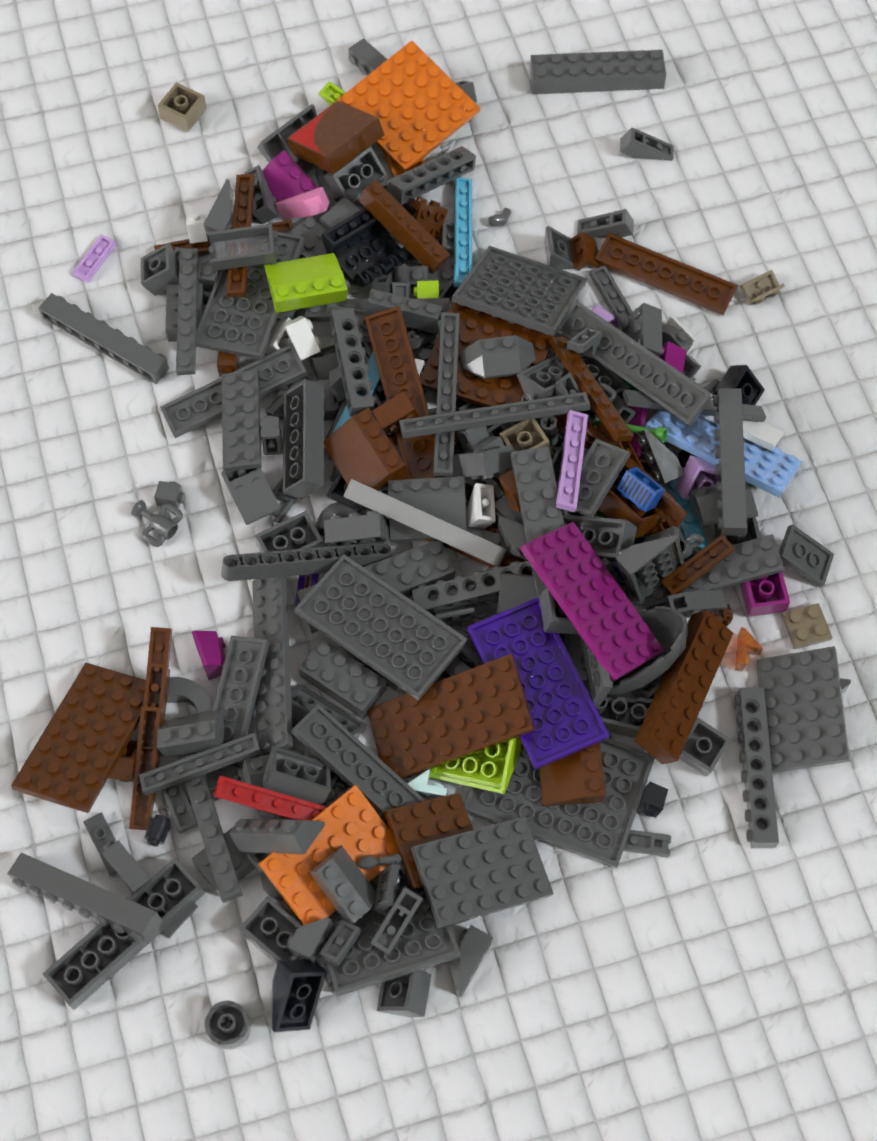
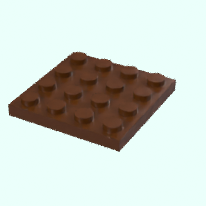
(425, 823)

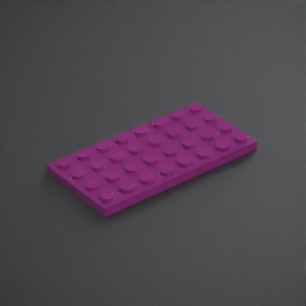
(592, 600)

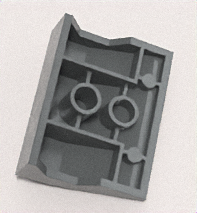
(277, 141)

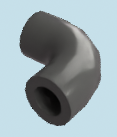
(333, 509)

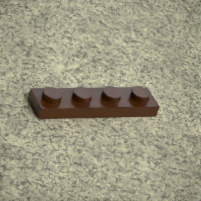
(698, 565)

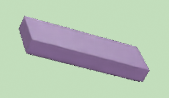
(94, 258)

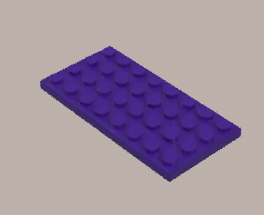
(553, 688)

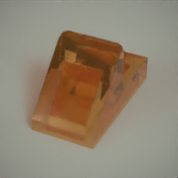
(745, 647)

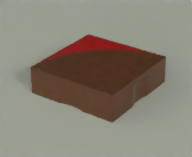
(335, 136)

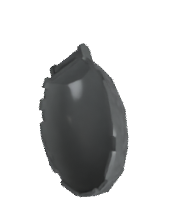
(671, 631)

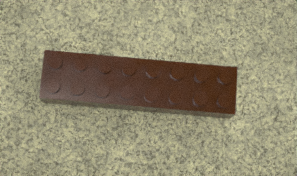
(684, 689)

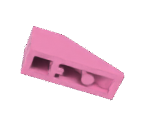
(304, 205)

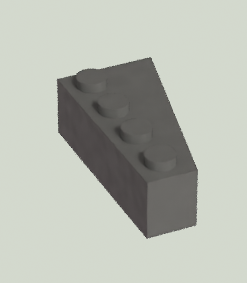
(623, 715)

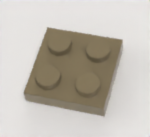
(806, 626)

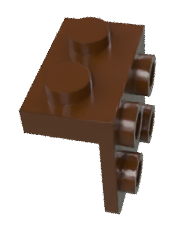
(429, 215)

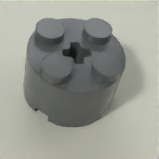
(239, 1027)

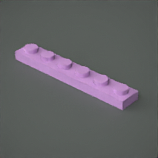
(571, 461)

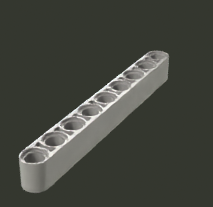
(425, 522)

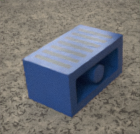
(640, 489)

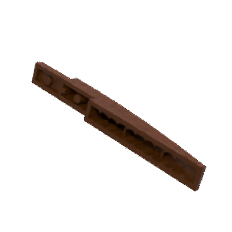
(667, 505)
(151, 718)

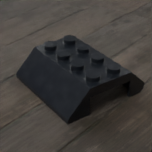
(363, 248)

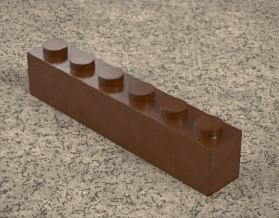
(403, 226)

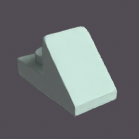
(421, 786)

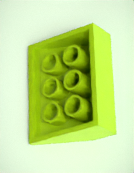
(306, 282)
(485, 769)

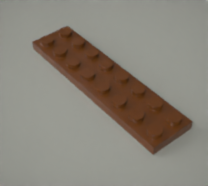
(666, 274)

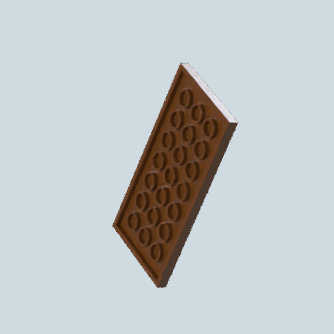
(452, 718)
(83, 739)

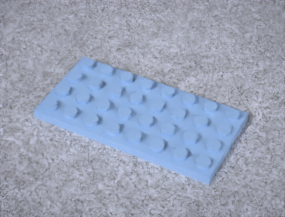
(763, 468)

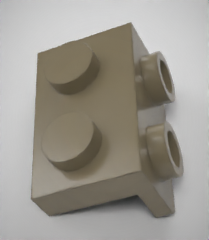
(760, 287)

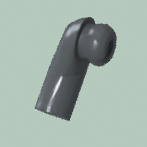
(500, 219)
(712, 386)

